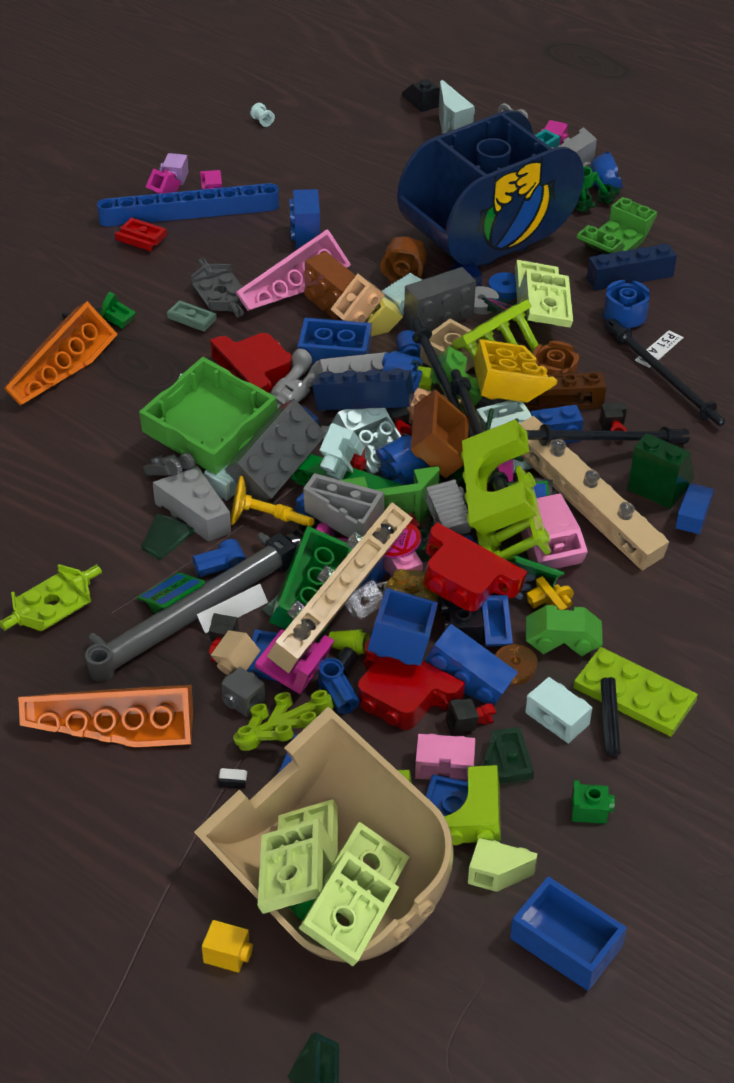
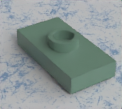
(191, 316)

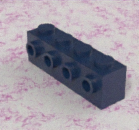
(631, 265)
(363, 389)

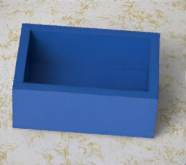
(402, 627)
(568, 933)

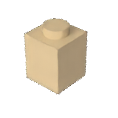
(235, 651)

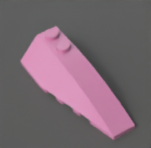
(287, 276)

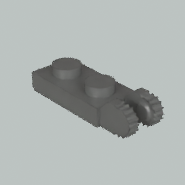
(169, 465)

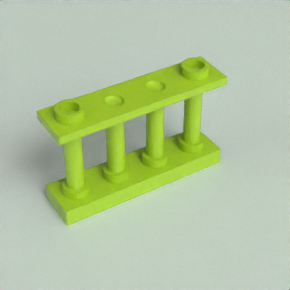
(500, 322)
(539, 534)

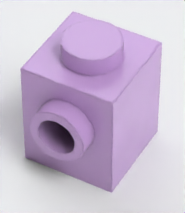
(176, 164)

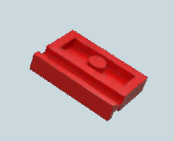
(140, 234)

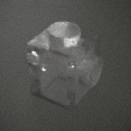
(374, 599)

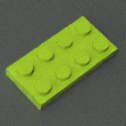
(638, 691)

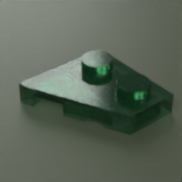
(510, 754)

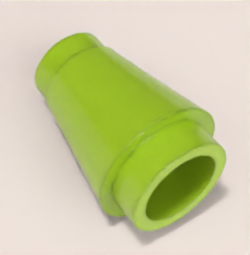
(350, 638)

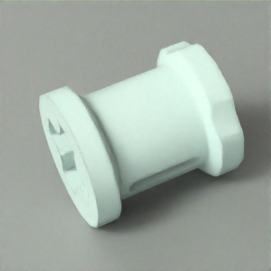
(260, 113)

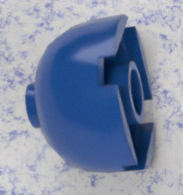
(607, 170)

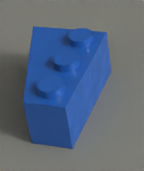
(467, 660)

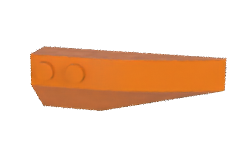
(63, 353)
(116, 715)

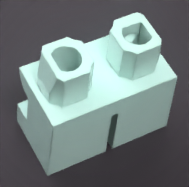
(338, 451)

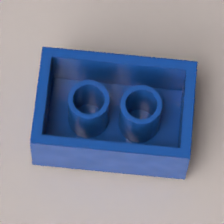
(334, 338)

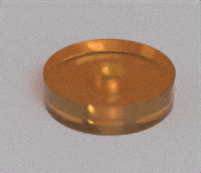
(522, 656)

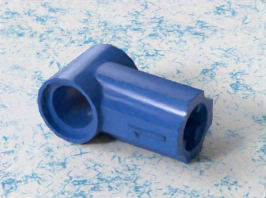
(225, 557)
(336, 684)

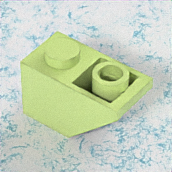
(500, 865)

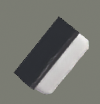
(232, 778)

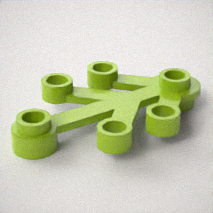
(251, 735)

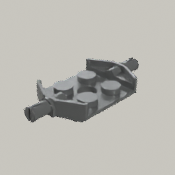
(217, 287)

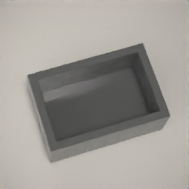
(440, 299)

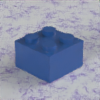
(304, 216)

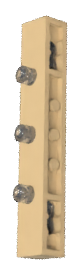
(596, 500)
(337, 587)

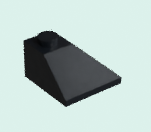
(423, 95)

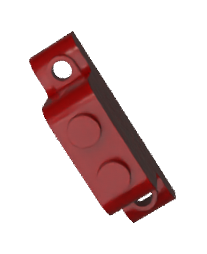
(253, 360)
(467, 571)
(403, 691)

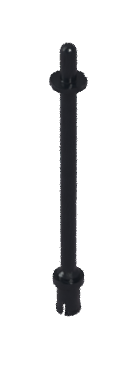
(624, 336)
(422, 337)
(461, 386)
(546, 434)

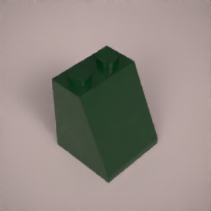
(660, 471)

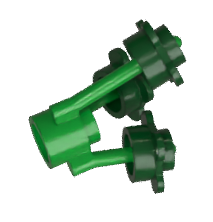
(605, 193)

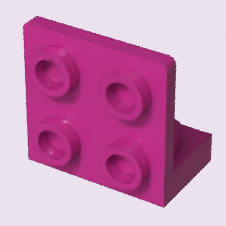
(303, 671)

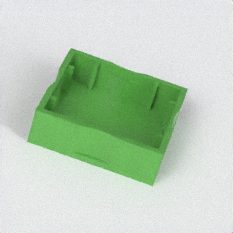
(208, 414)

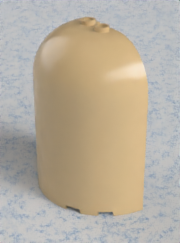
(342, 766)

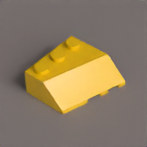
(509, 372)

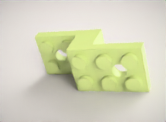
(546, 292)
(297, 856)
(355, 893)

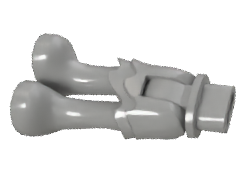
(292, 388)

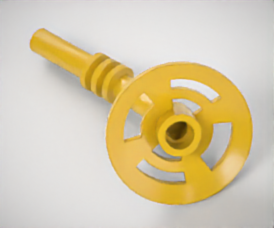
(282, 512)

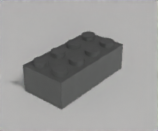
(276, 451)

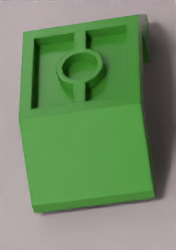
(624, 230)
(408, 497)

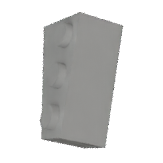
(583, 144)
(358, 363)
(195, 502)
(343, 504)

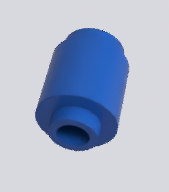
(406, 344)

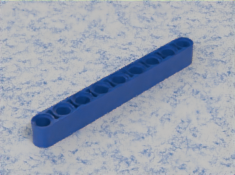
(189, 204)

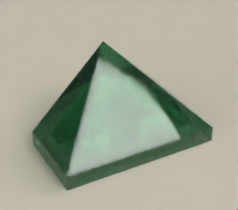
(165, 536)
(317, 1061)

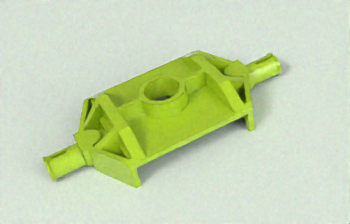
(66, 587)

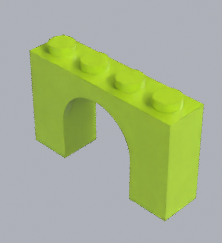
(481, 457)
(480, 812)

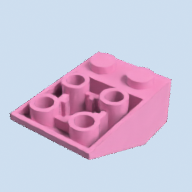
(566, 541)

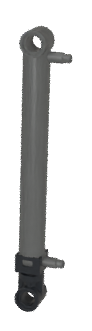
(105, 657)

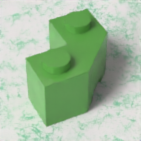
(453, 359)
(553, 627)

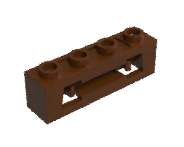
(571, 386)

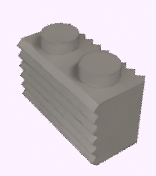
(448, 506)

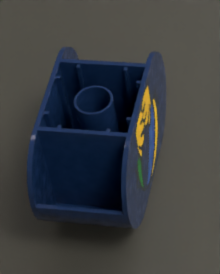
(489, 188)

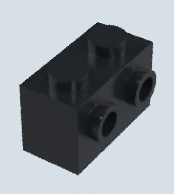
(466, 621)

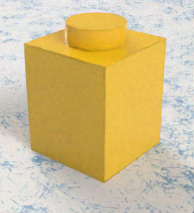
(226, 946)

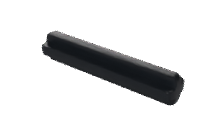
(610, 717)

